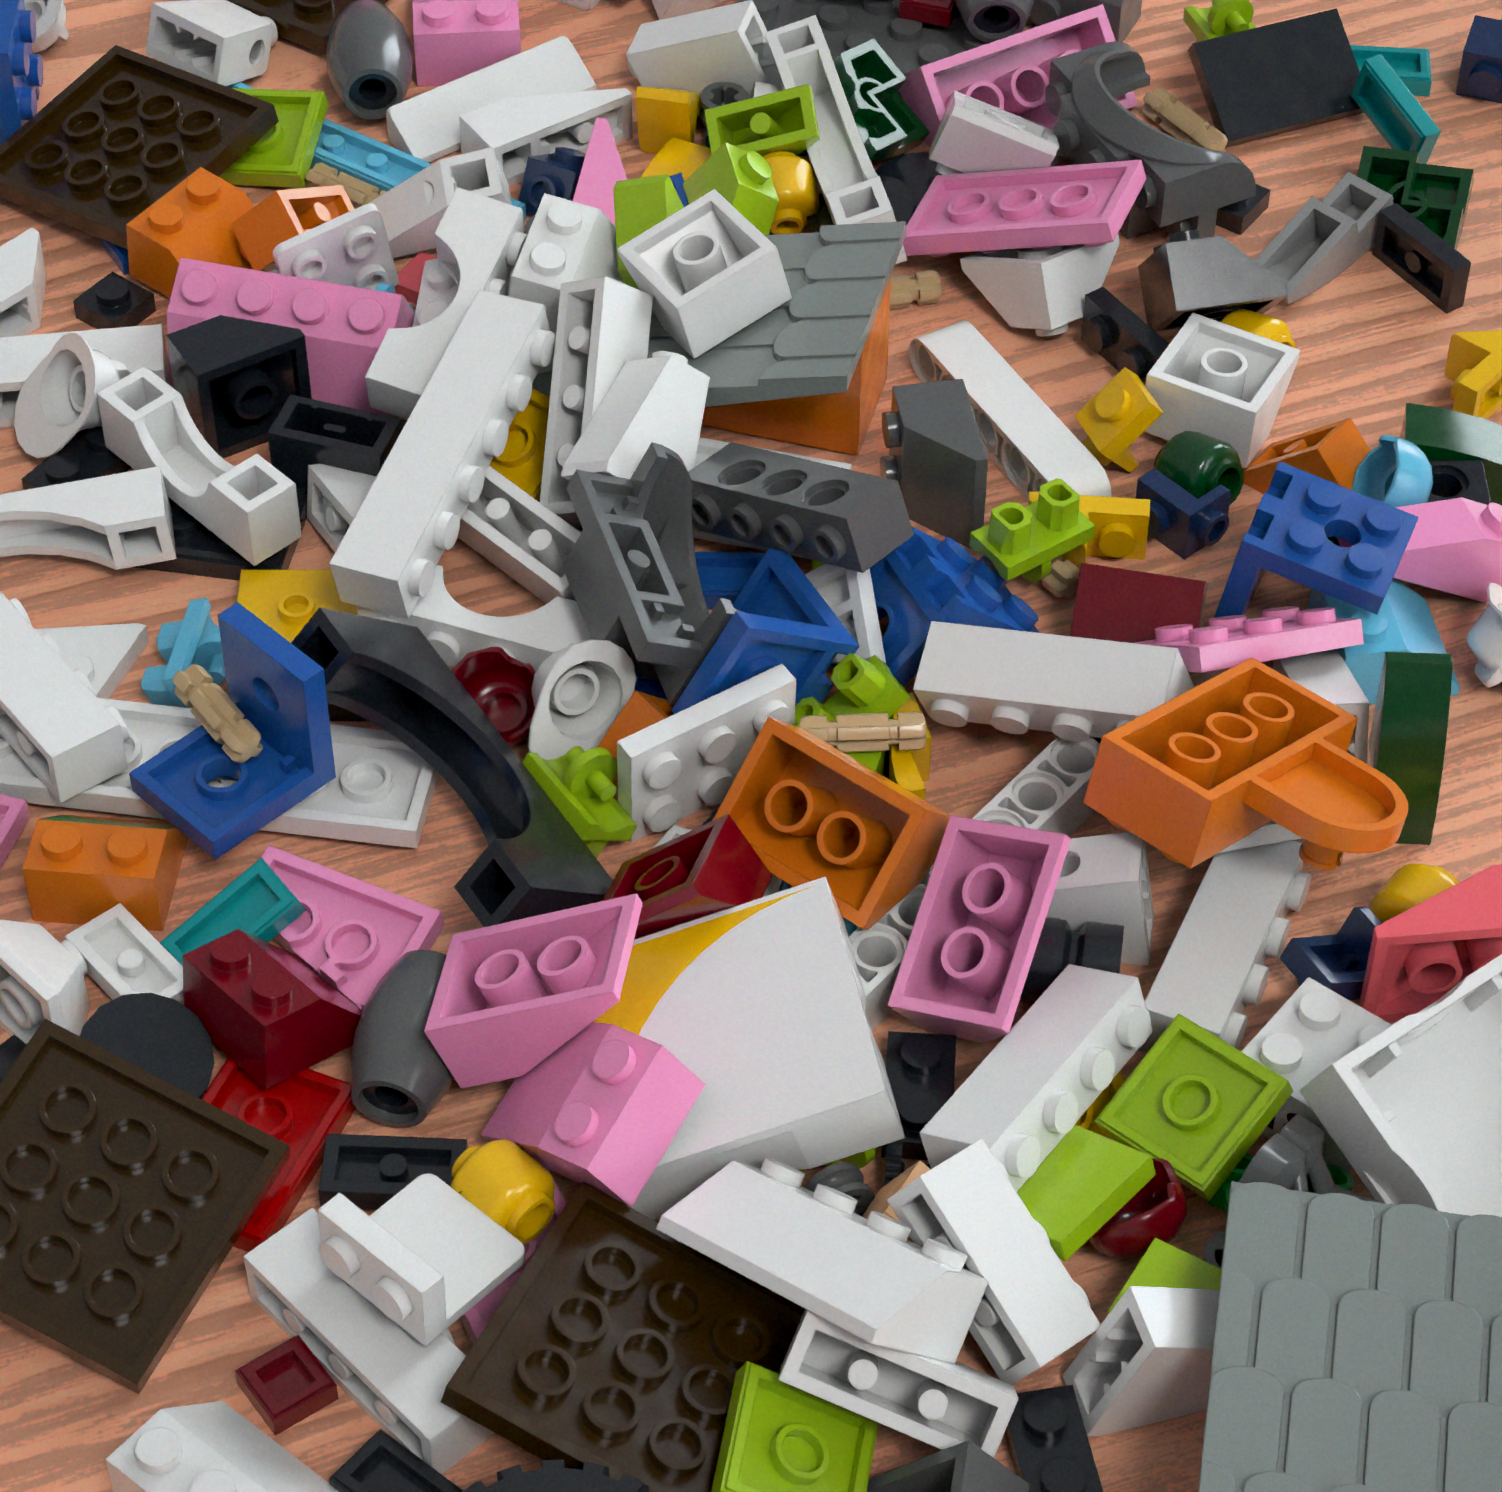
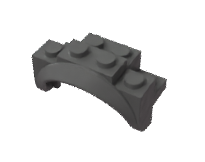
(1182, 179)
(640, 571)

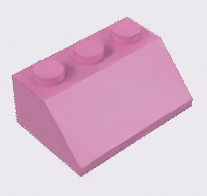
(978, 928)

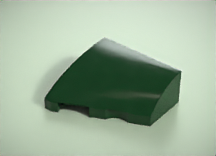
(879, 112)
(1428, 192)

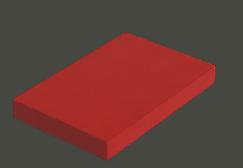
(295, 1112)

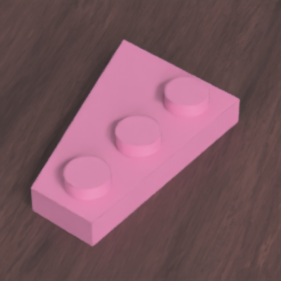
(349, 926)

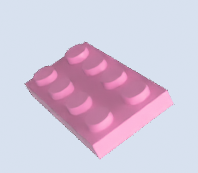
(1024, 208)

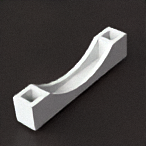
(839, 158)
(102, 519)

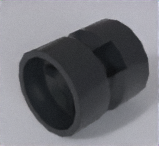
(1093, 947)

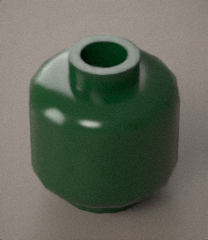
(1201, 464)

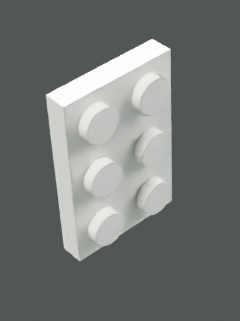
(698, 751)

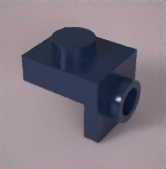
(551, 174)
(1179, 517)
(1335, 959)

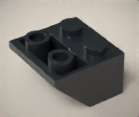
(330, 435)

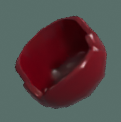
(500, 689)
(1153, 1212)

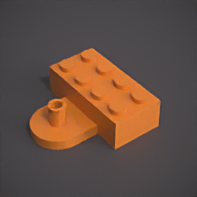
(1236, 759)

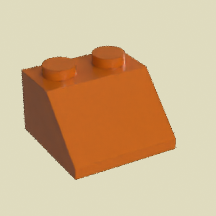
(188, 224)

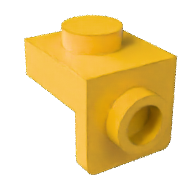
(1118, 418)

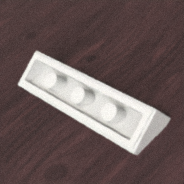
(429, 122)

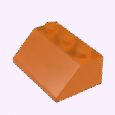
(831, 816)

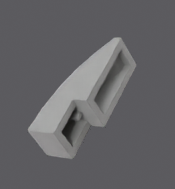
(1325, 237)

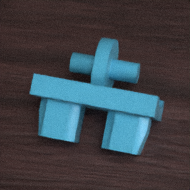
(181, 644)

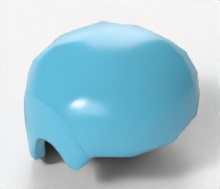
(1394, 473)

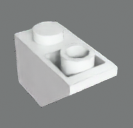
(21, 284)

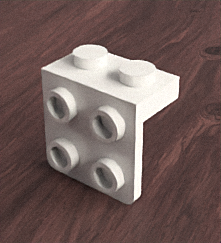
(341, 251)
(419, 1254)

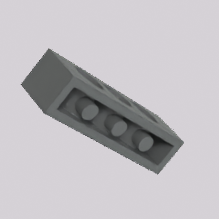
(799, 506)

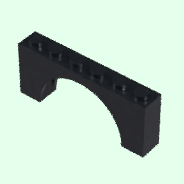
(407, 689)

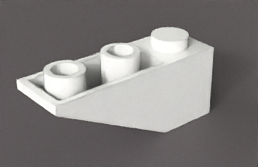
(418, 204)

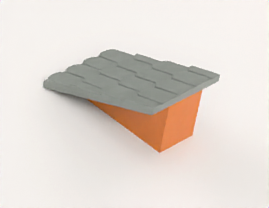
(817, 360)
(1354, 1347)

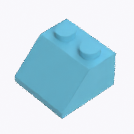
(1400, 626)

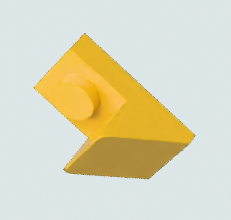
(665, 115)
(1476, 369)
(1119, 528)

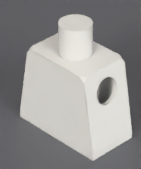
(226, 41)
(1108, 883)

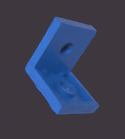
(19, 68)
(1292, 541)
(938, 583)
(779, 624)
(286, 703)

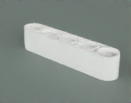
(1013, 421)

